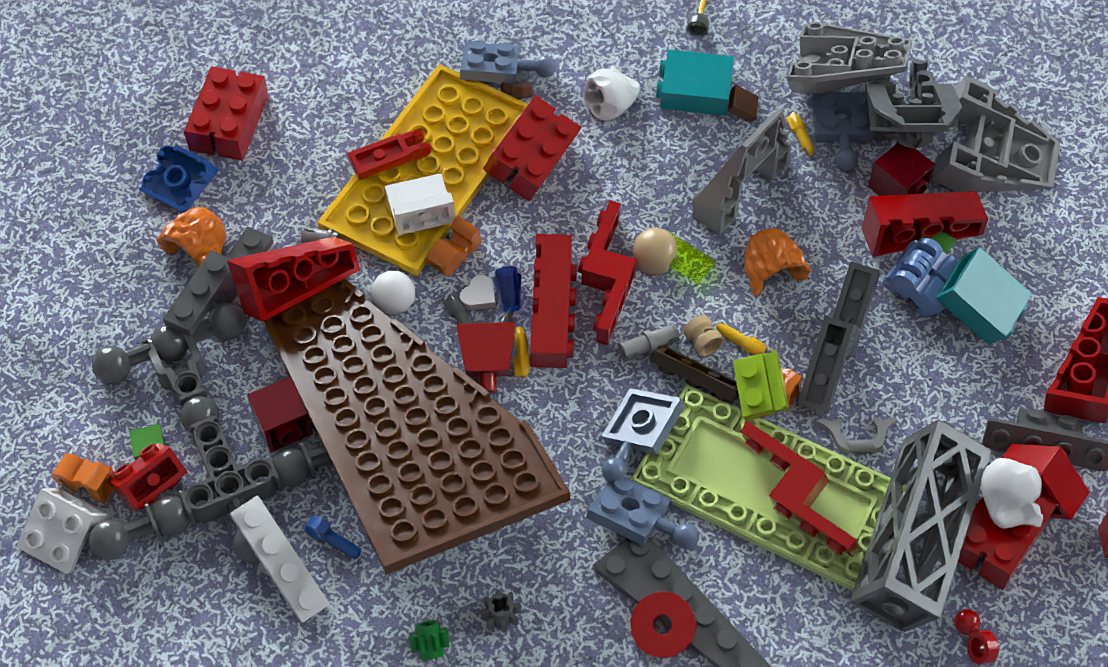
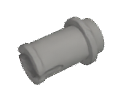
(312, 234)

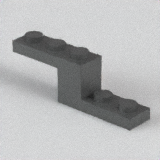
(212, 283)
(839, 337)

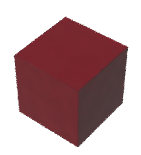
(901, 172)
(280, 414)

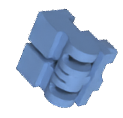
(921, 275)

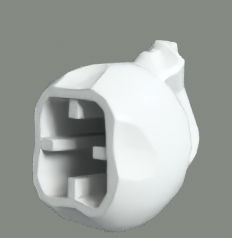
(610, 93)
(1011, 493)

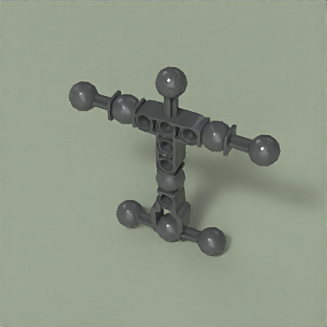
(200, 417)

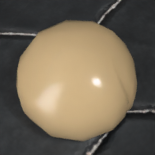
(654, 250)

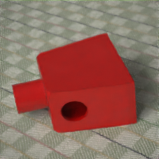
(487, 351)

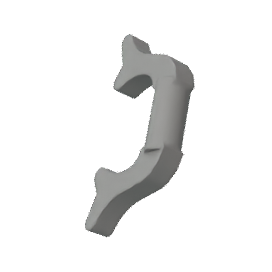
(858, 446)

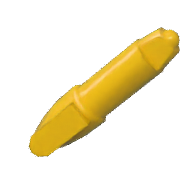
(798, 127)
(746, 343)
(521, 361)

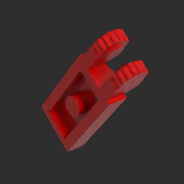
(388, 153)

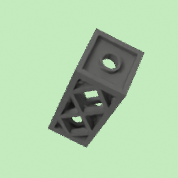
(907, 604)

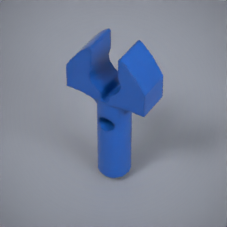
(320, 530)

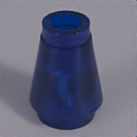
(508, 287)

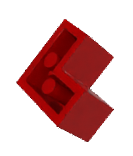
(1057, 476)

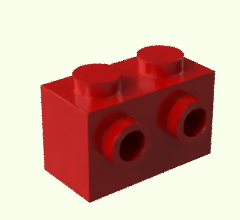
(147, 476)

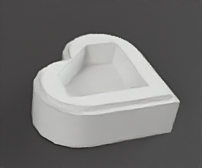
(479, 294)

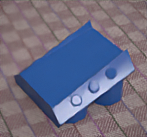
(178, 177)

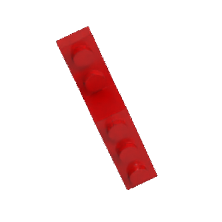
(607, 272)
(798, 490)

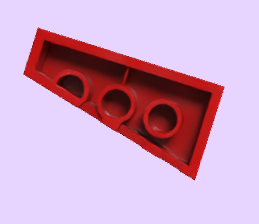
(899, 219)
(291, 274)
(552, 302)
(1083, 377)

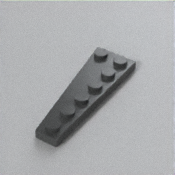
(648, 569)

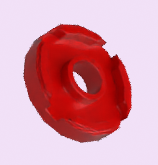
(645, 617)

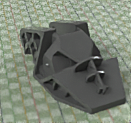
(930, 110)

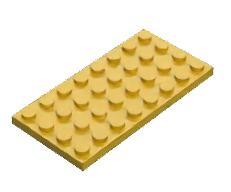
(463, 128)

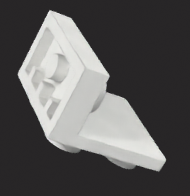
(420, 204)
(59, 528)

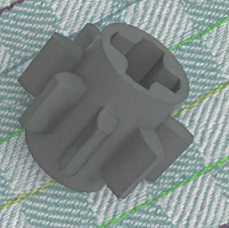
(503, 618)

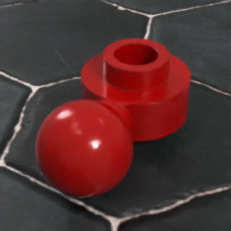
(981, 644)

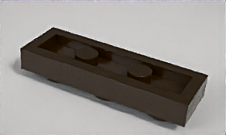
(695, 373)

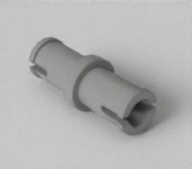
(648, 342)

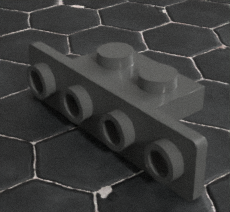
(1044, 429)

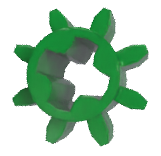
(429, 639)

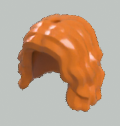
(196, 232)
(769, 253)

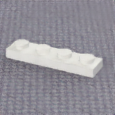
(279, 559)

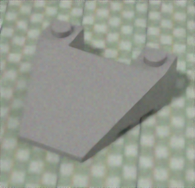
(1000, 147)
(764, 152)

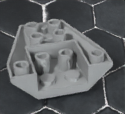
(844, 57)

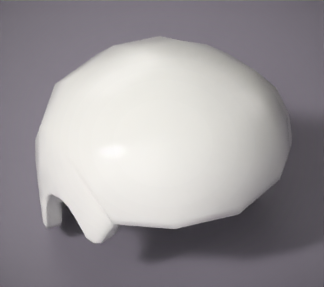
(392, 292)

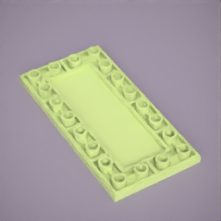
(727, 484)

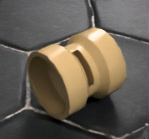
(704, 337)

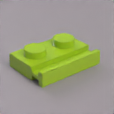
(760, 385)

